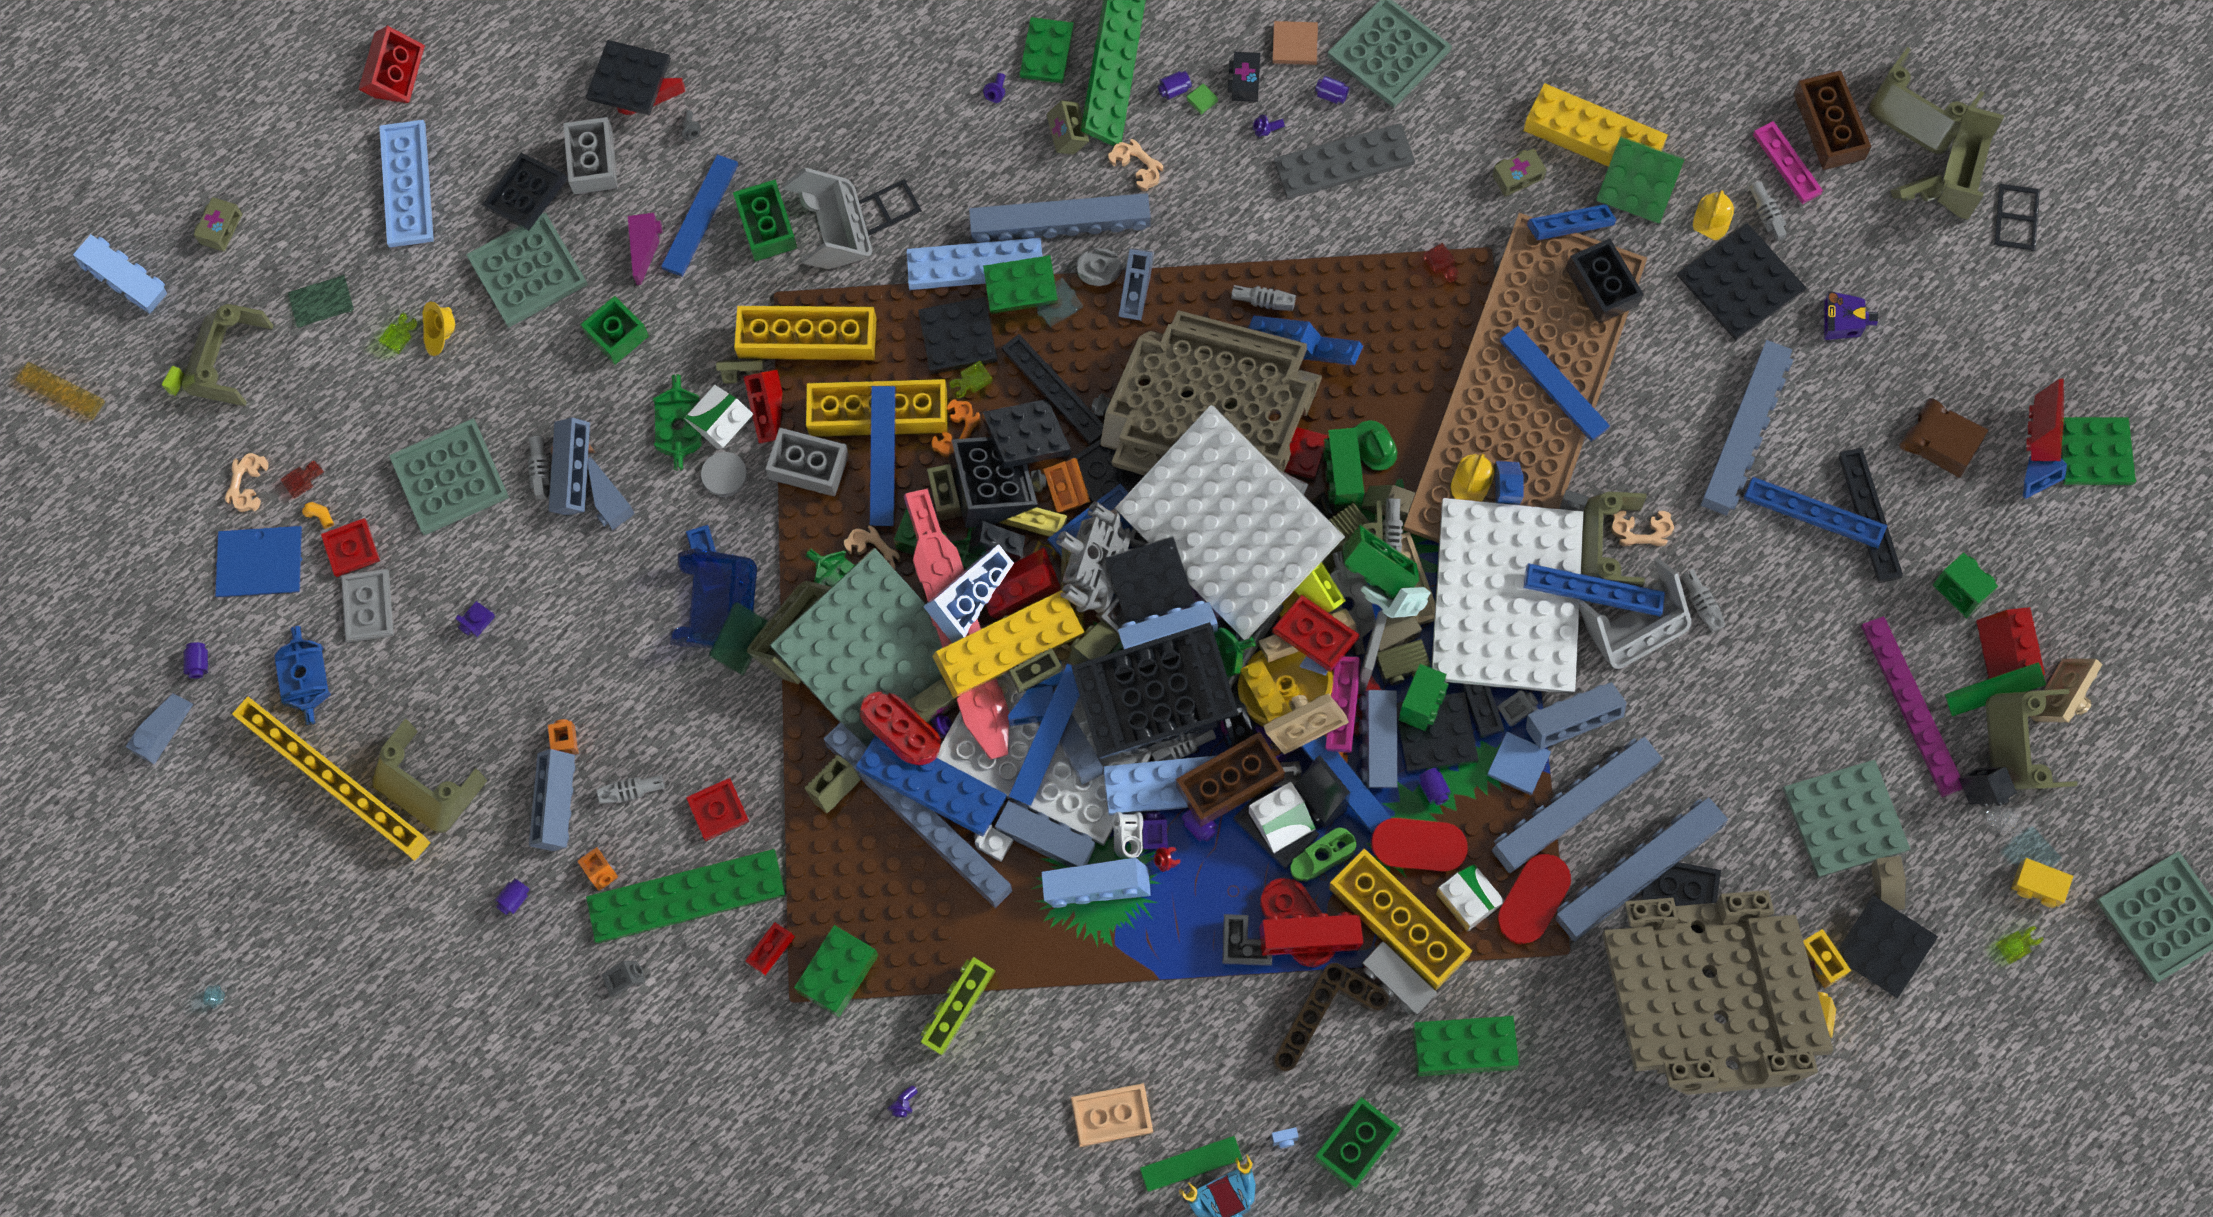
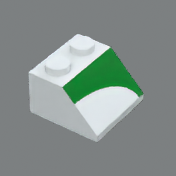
(718, 416)
(1281, 817)
(1469, 897)

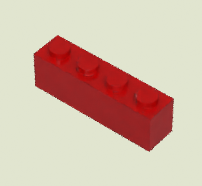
(1310, 934)

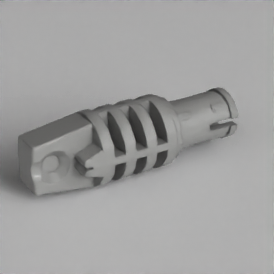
(1768, 211)
(1275, 299)
(538, 468)
(1392, 524)
(1703, 601)
(1182, 749)
(629, 789)

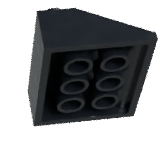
(984, 486)

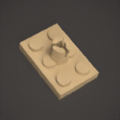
(2071, 675)
(1305, 722)

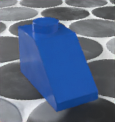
(2042, 475)
(1508, 483)
(1031, 706)

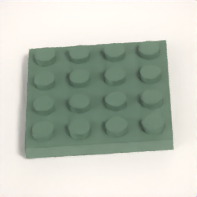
(1389, 51)
(526, 270)
(449, 476)
(1846, 818)
(2163, 916)

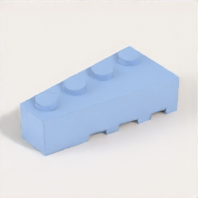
(119, 273)
(963, 599)
(1096, 882)

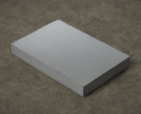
(367, 605)
(1371, 652)

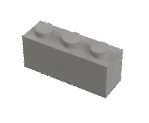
(1398, 979)

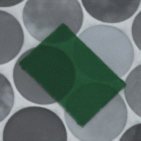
(321, 301)
(735, 637)

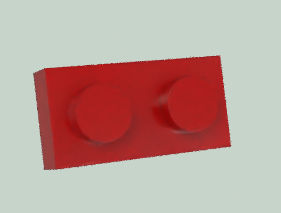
(770, 948)

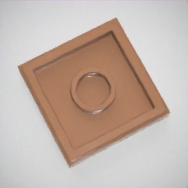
(1295, 42)

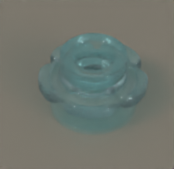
(213, 996)

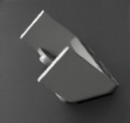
(838, 217)
(1636, 632)

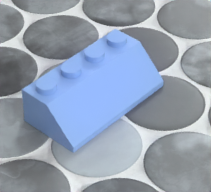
(1175, 621)

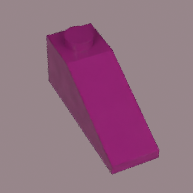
(644, 240)

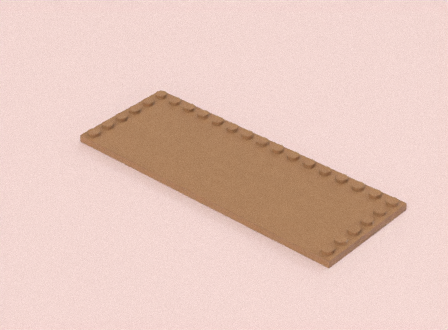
(1498, 403)

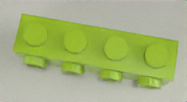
(957, 1007)

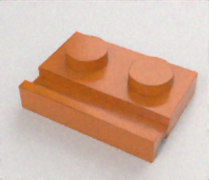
(1066, 485)

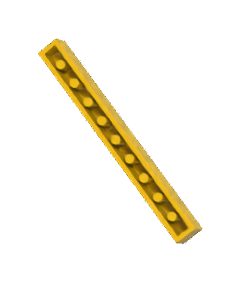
(331, 778)

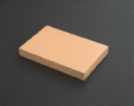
(1112, 1115)

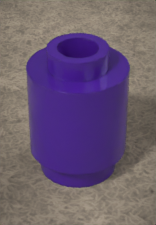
(1174, 85)
(1332, 90)
(195, 660)
(1434, 786)
(1201, 833)
(511, 897)

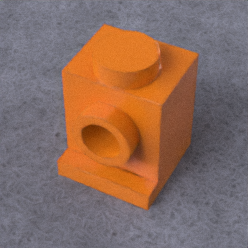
(557, 731)

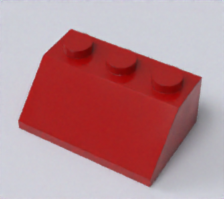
(391, 66)
(2047, 423)
(1024, 585)
(2009, 641)

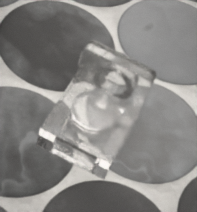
(2004, 820)

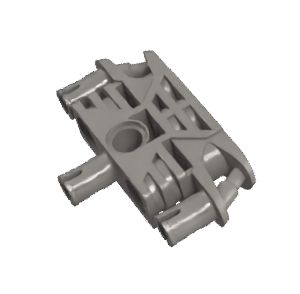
(1087, 563)

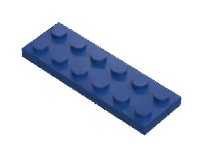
(935, 787)

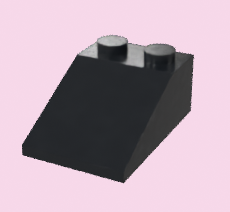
(1323, 793)

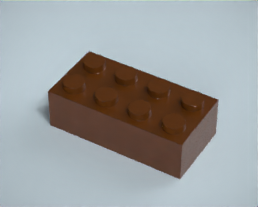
(1832, 120)
(1230, 779)

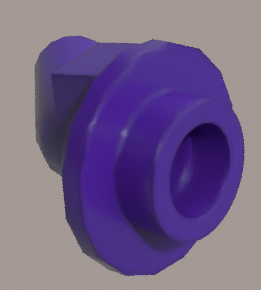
(995, 89)
(1263, 127)
(941, 725)
(901, 1107)

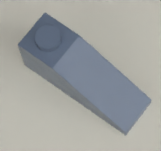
(1136, 283)
(609, 502)
(159, 728)
(1080, 752)

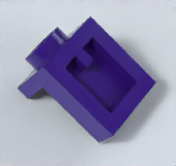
(475, 619)
(1154, 830)

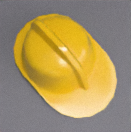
(1713, 215)
(437, 327)
(1472, 478)

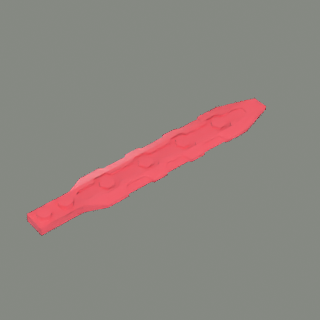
(936, 566)

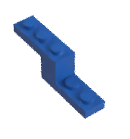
(1318, 347)

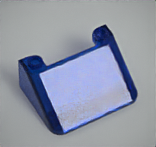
(717, 584)

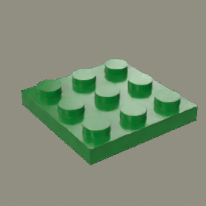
(1640, 179)
(2097, 451)

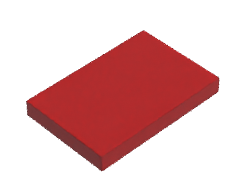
(1315, 633)

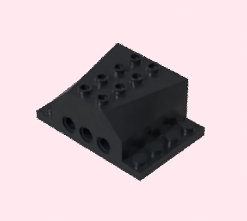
(1155, 693)

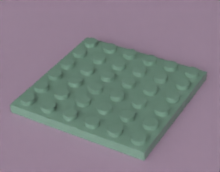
(861, 641)

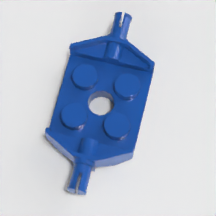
(312, 688)

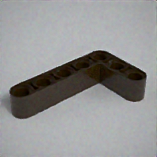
(1319, 1009)

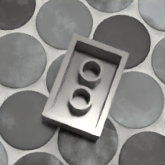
(590, 155)
(807, 462)

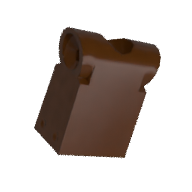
(1944, 438)

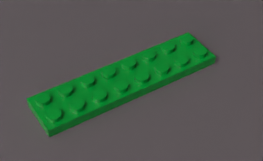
(1112, 70)
(685, 896)

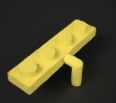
(1038, 521)

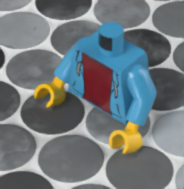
(1225, 1196)

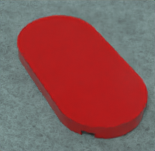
(900, 728)
(1419, 844)
(1288, 898)
(1534, 899)

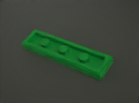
(2011, 682)
(1191, 1164)

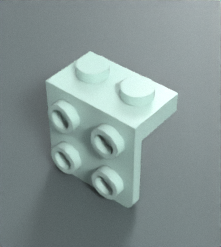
(1406, 603)

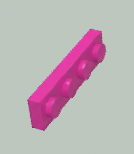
(1787, 162)
(1345, 695)

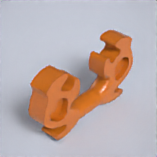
(963, 411)

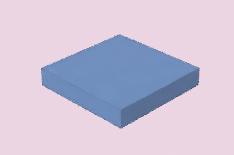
(1519, 763)

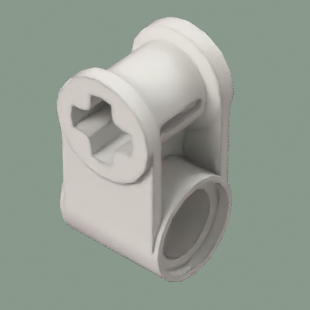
(1128, 832)

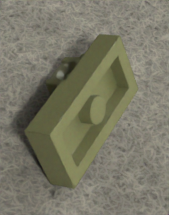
(1924, 186)
(730, 368)

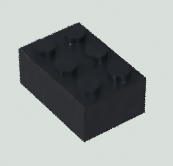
(1604, 281)

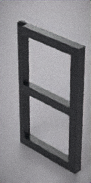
(917, 209)
(2000, 215)

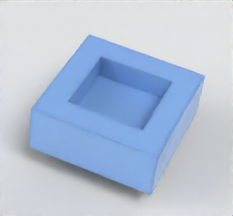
(1285, 1138)

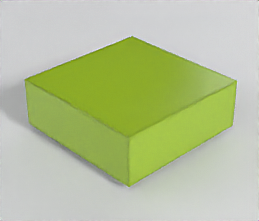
(173, 380)

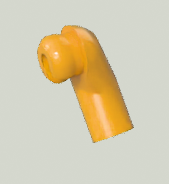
(313, 509)

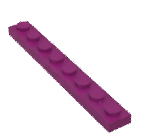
(1912, 706)

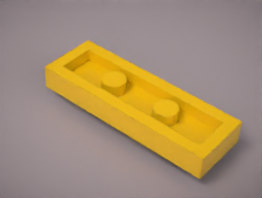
(1265, 690)

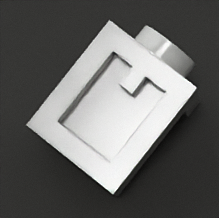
(993, 843)

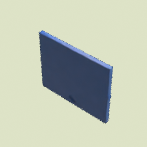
(258, 561)

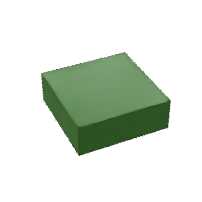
(1202, 98)

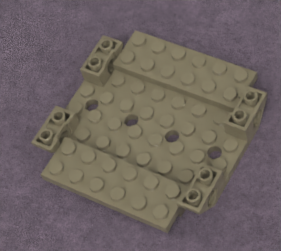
(1219, 367)
(1758, 986)

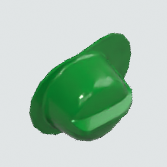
(1376, 445)

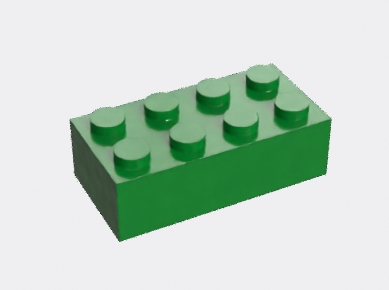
(1465, 1046)

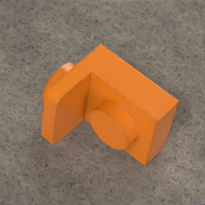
(597, 869)

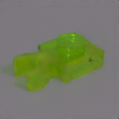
(398, 336)
(973, 377)
(2017, 946)

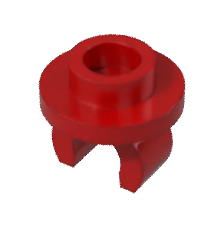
(1163, 858)

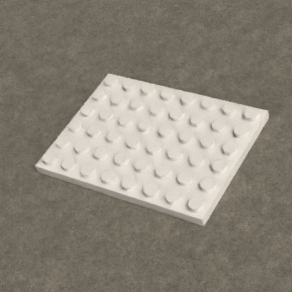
(1234, 520)
(1484, 618)
(1060, 791)

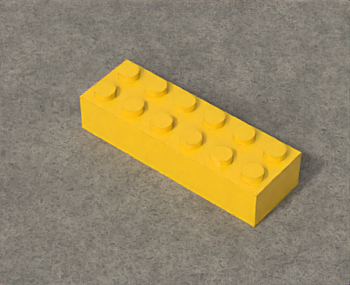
(1585, 126)
(805, 332)
(846, 407)
(1007, 644)
(1400, 919)

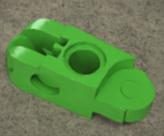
(1308, 867)

